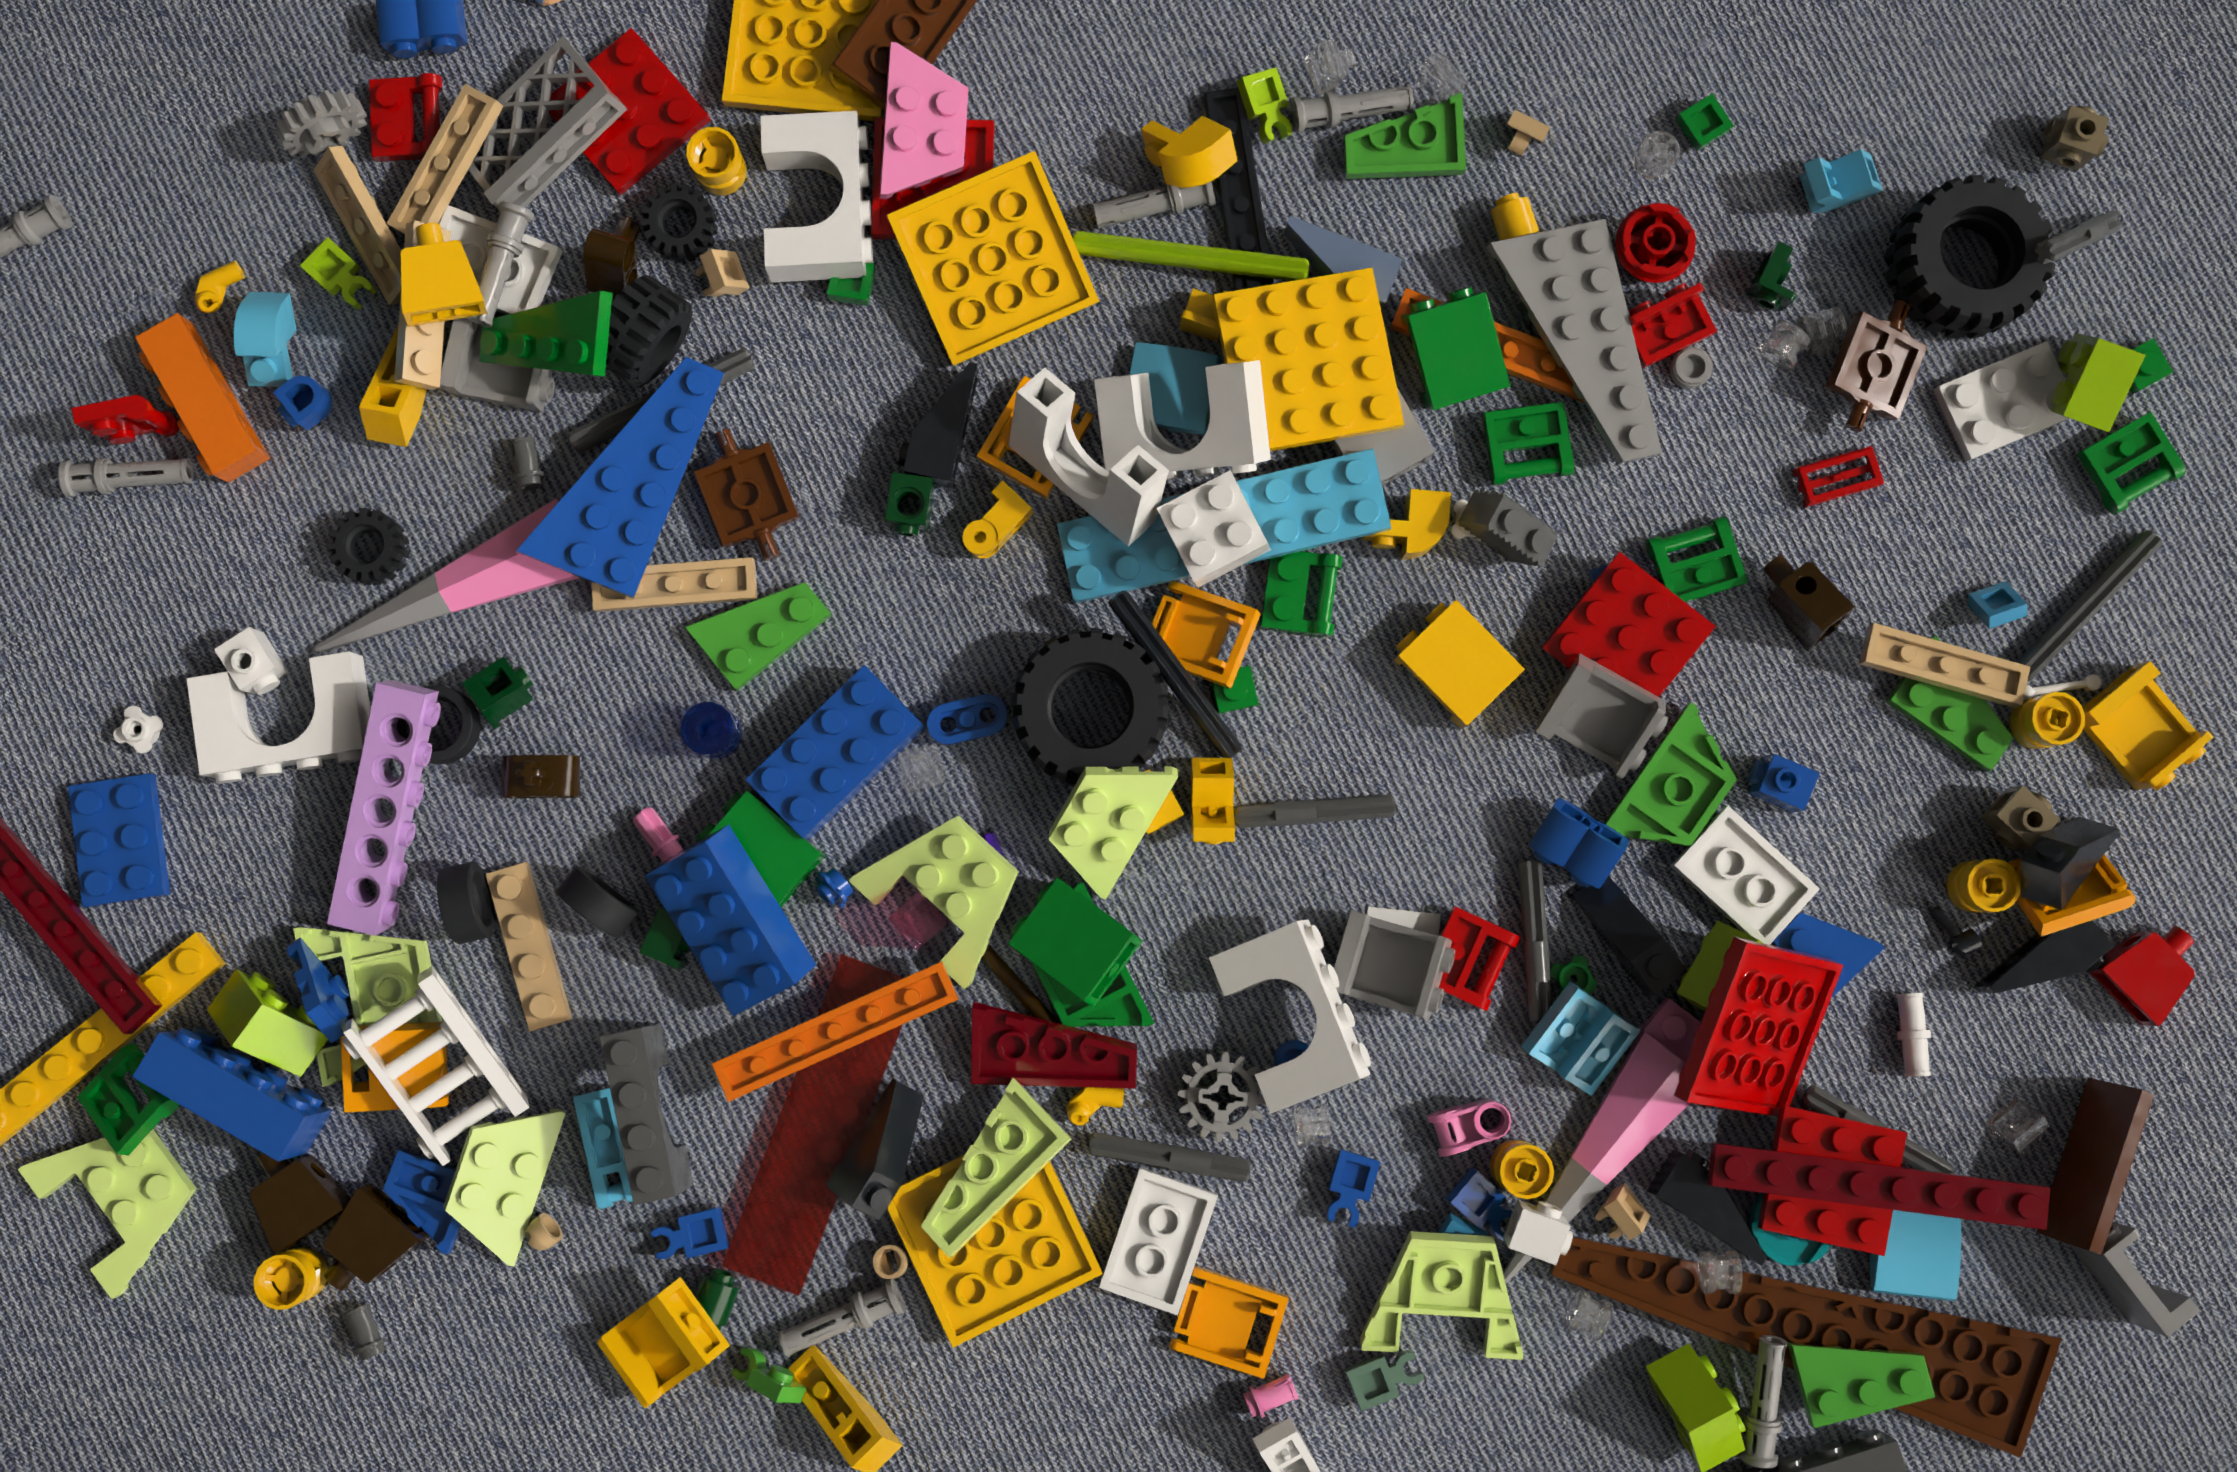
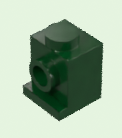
(499, 690)
(665, 941)

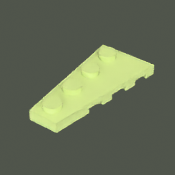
(1001, 1161)

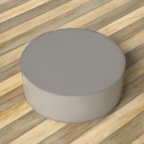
(1691, 368)

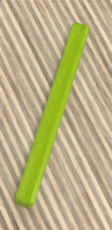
(1191, 256)

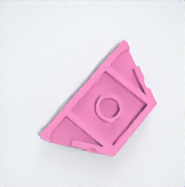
(921, 123)

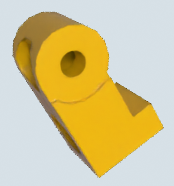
(998, 525)

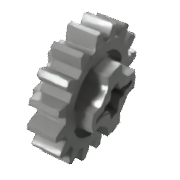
(320, 123)
(1220, 1115)

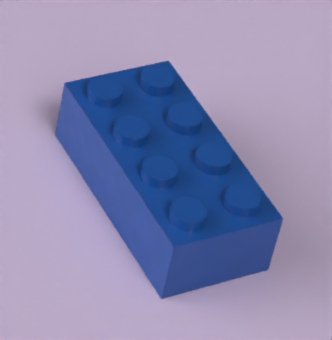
(835, 753)
(731, 920)
(233, 1092)

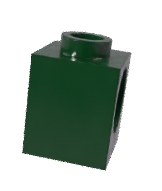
(909, 486)

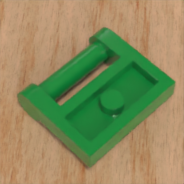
(1525, 430)
(2123, 452)
(1703, 573)
(1287, 593)
(116, 1107)

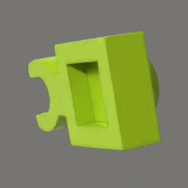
(1265, 98)
(336, 271)

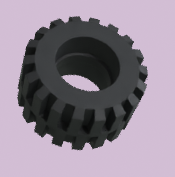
(645, 330)

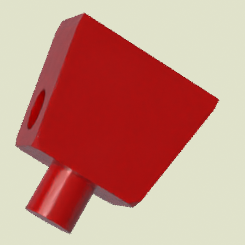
(2147, 973)

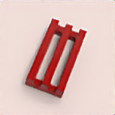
(1806, 486)

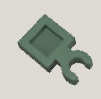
(1376, 1381)

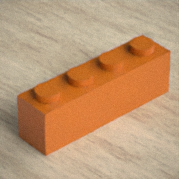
(201, 398)

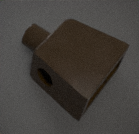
(1806, 601)
(296, 1200)
(370, 1238)

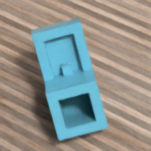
(1839, 181)
(261, 337)

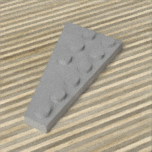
(1582, 316)

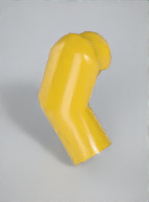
(214, 284)
(1091, 1099)

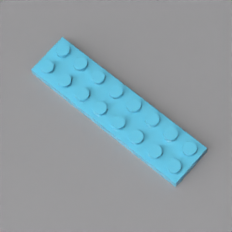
(1292, 506)

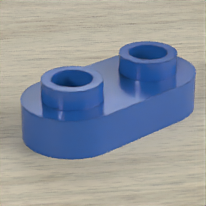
(967, 718)

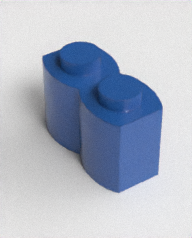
(421, 25)
(1578, 844)

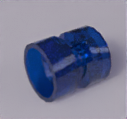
(711, 730)

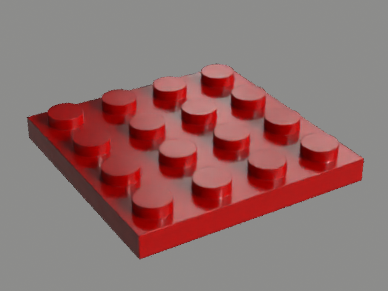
(1758, 1028)

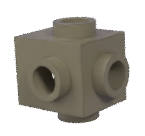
(2075, 137)
(2020, 817)

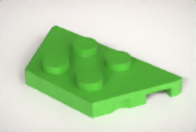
(1675, 786)

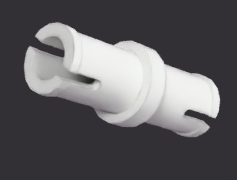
(1913, 1034)

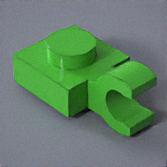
(773, 1383)

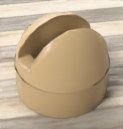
(543, 1232)
(883, 1264)

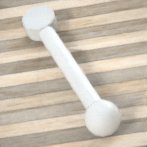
(2089, 683)

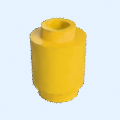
(1513, 217)

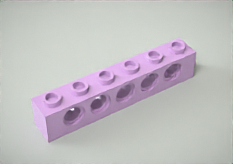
(351, 904)

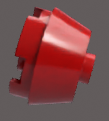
(1655, 243)

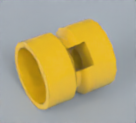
(716, 161)
(2047, 720)
(1983, 886)
(1521, 1169)
(283, 1285)

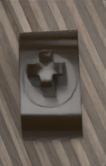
(611, 257)
(540, 776)

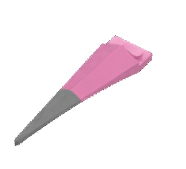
(474, 579)
(1630, 1114)

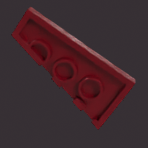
(1046, 1053)

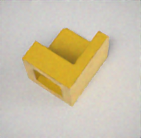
(1200, 316)

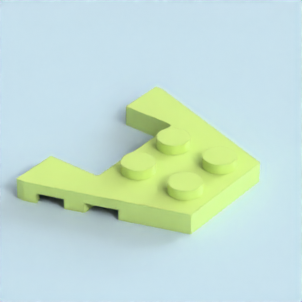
(959, 877)
(379, 977)
(134, 1191)
(1445, 1278)

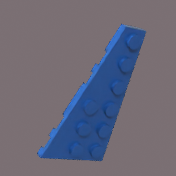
(619, 504)

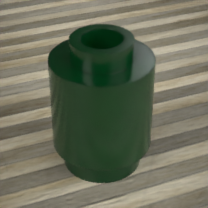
(717, 1294)

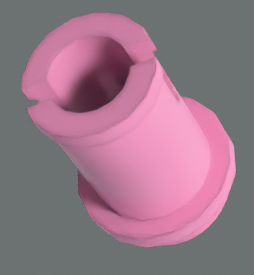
(1270, 1395)

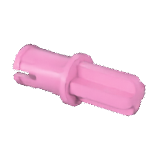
(657, 834)

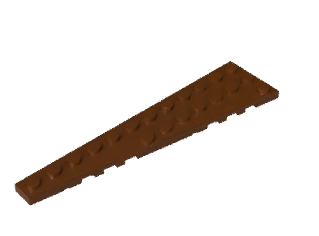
(1981, 1371)

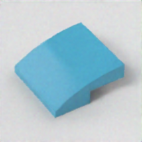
(1176, 385)
(1580, 1038)
(1919, 1257)

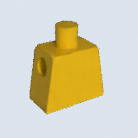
(437, 280)

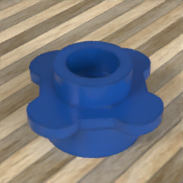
(833, 888)

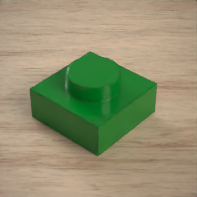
(1704, 122)
(853, 289)
(2152, 368)
(1240, 696)

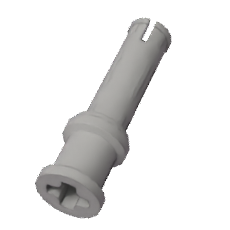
(1333, 108)
(1152, 202)
(34, 225)
(504, 246)
(105, 473)
(863, 1312)
(1762, 1419)

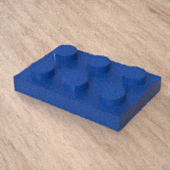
(118, 840)

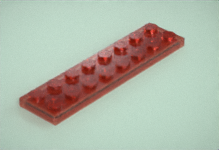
(814, 1130)

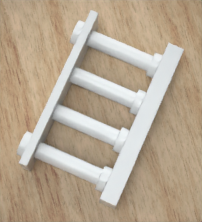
(455, 1028)

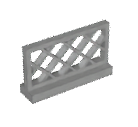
(555, 146)

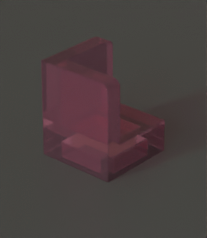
(918, 920)

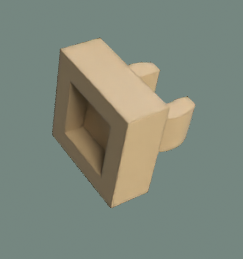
(1526, 129)
(723, 273)
(1625, 1211)

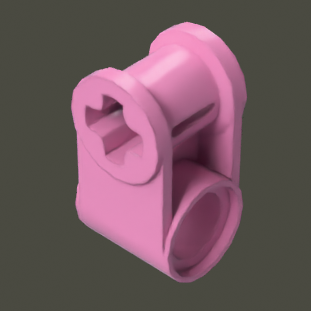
(1466, 1126)

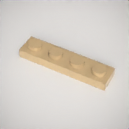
(446, 159)
(362, 220)
(420, 345)
(684, 585)
(1944, 665)
(529, 946)

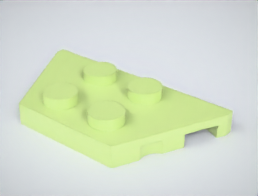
(1108, 819)
(502, 1178)

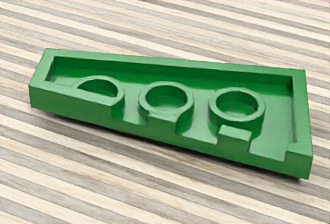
(553, 337)

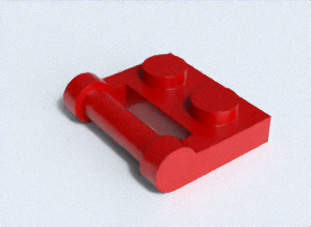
(394, 116)
(124, 418)
(1467, 938)

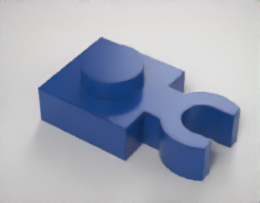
(1353, 1180)
(1480, 1202)
(697, 1232)

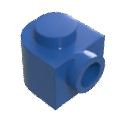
(303, 401)

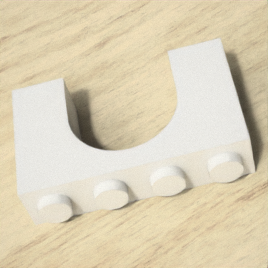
(838, 243)
(1234, 435)
(1043, 436)
(230, 747)
(1334, 1053)

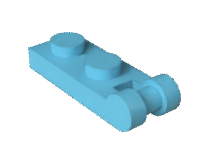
(602, 1146)

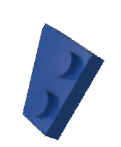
(1830, 942)
(322, 994)
(422, 1189)

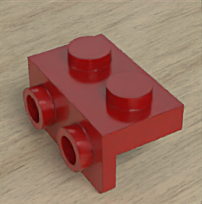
(1670, 324)

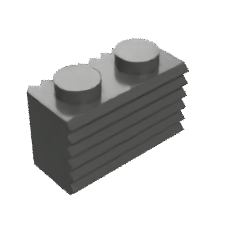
(1507, 528)

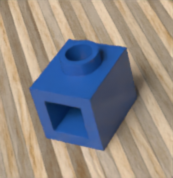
(1782, 782)

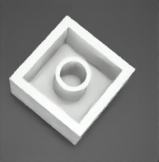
(1213, 529)

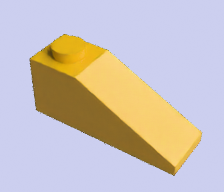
(390, 407)
(844, 1413)

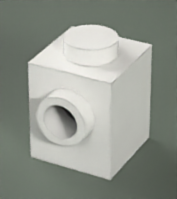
(252, 661)
(1538, 1231)

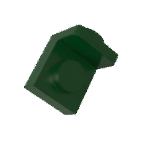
(1771, 274)

